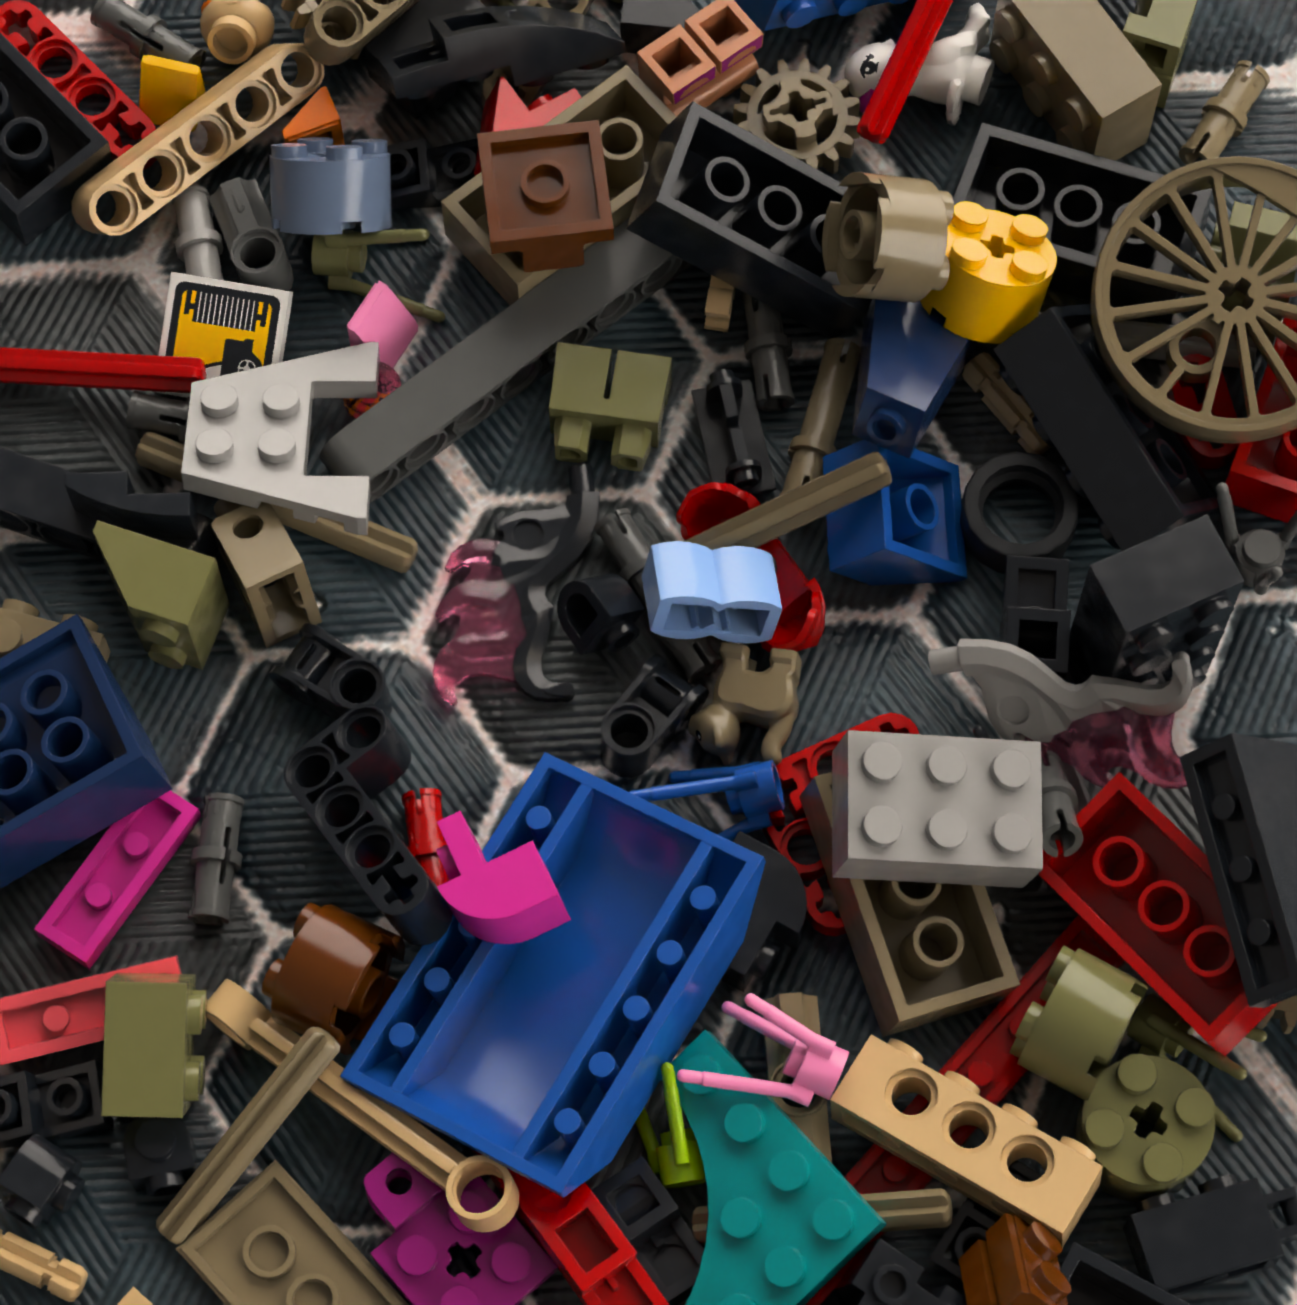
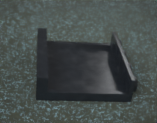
(1248, 824)

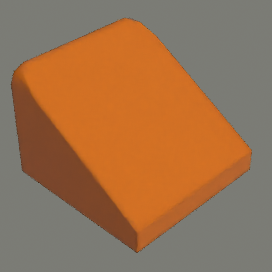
(316, 119)

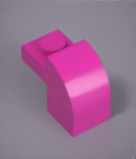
(501, 898)

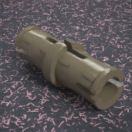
(1225, 114)

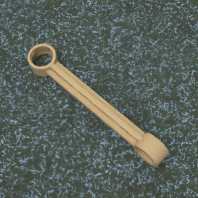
(252, 1027)

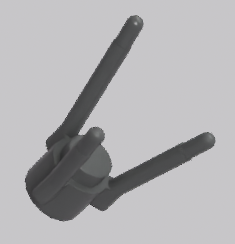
(1258, 551)

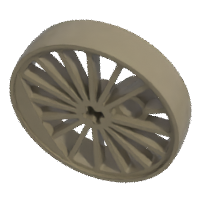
(1213, 323)

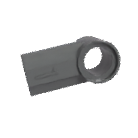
(250, 236)

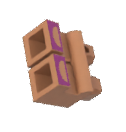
(703, 59)

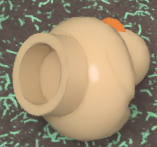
(236, 28)

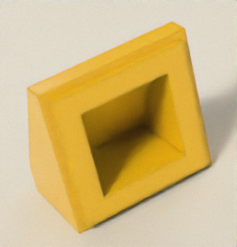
(168, 87)

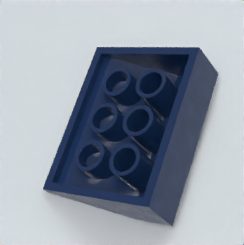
(66, 749)

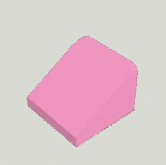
(385, 321)

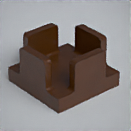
(546, 192)

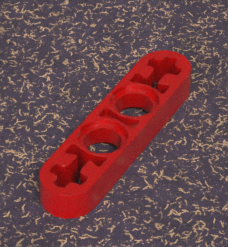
(82, 78)

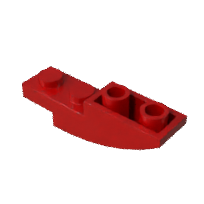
(584, 1244)

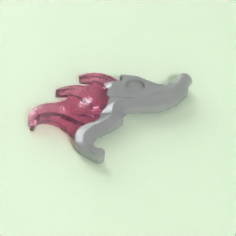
(1086, 724)

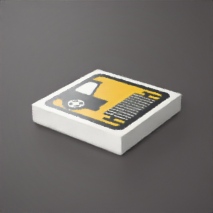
(224, 324)

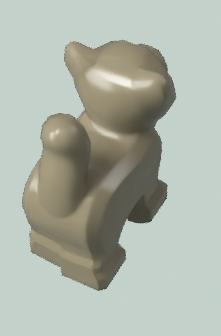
(750, 697)

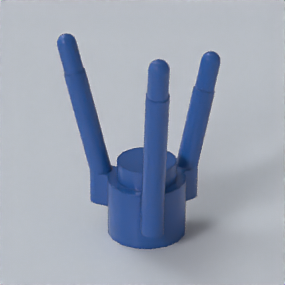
(748, 789)

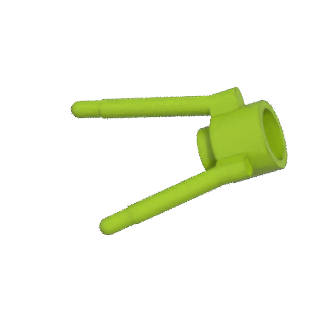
(679, 1156)

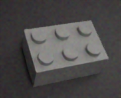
(936, 809)

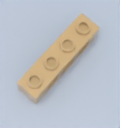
(980, 1173)

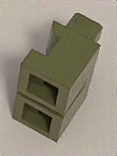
(1159, 36)
(629, 416)

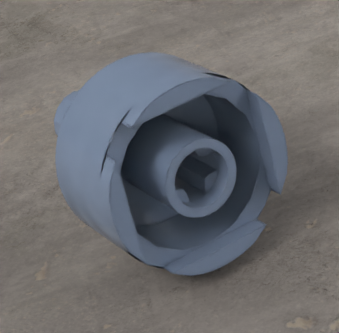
(330, 186)

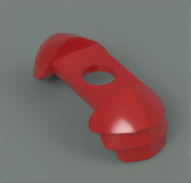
(801, 599)

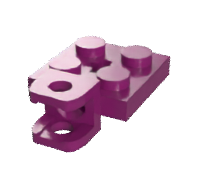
(428, 1228)

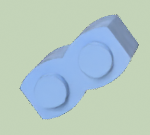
(711, 592)

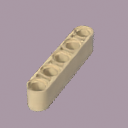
(172, 145)

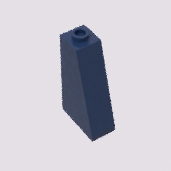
(904, 373)

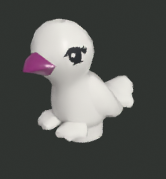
(948, 75)

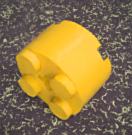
(995, 275)

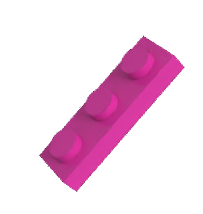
(116, 877)

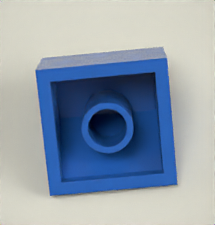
(902, 530)

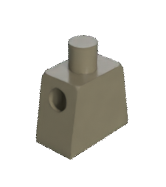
(256, 554)

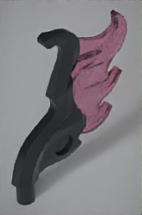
(504, 596)

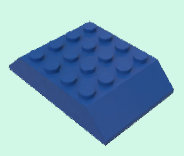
(563, 1037)

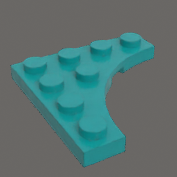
(775, 1203)

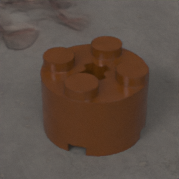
(333, 974)

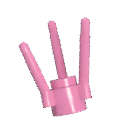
(811, 1063)

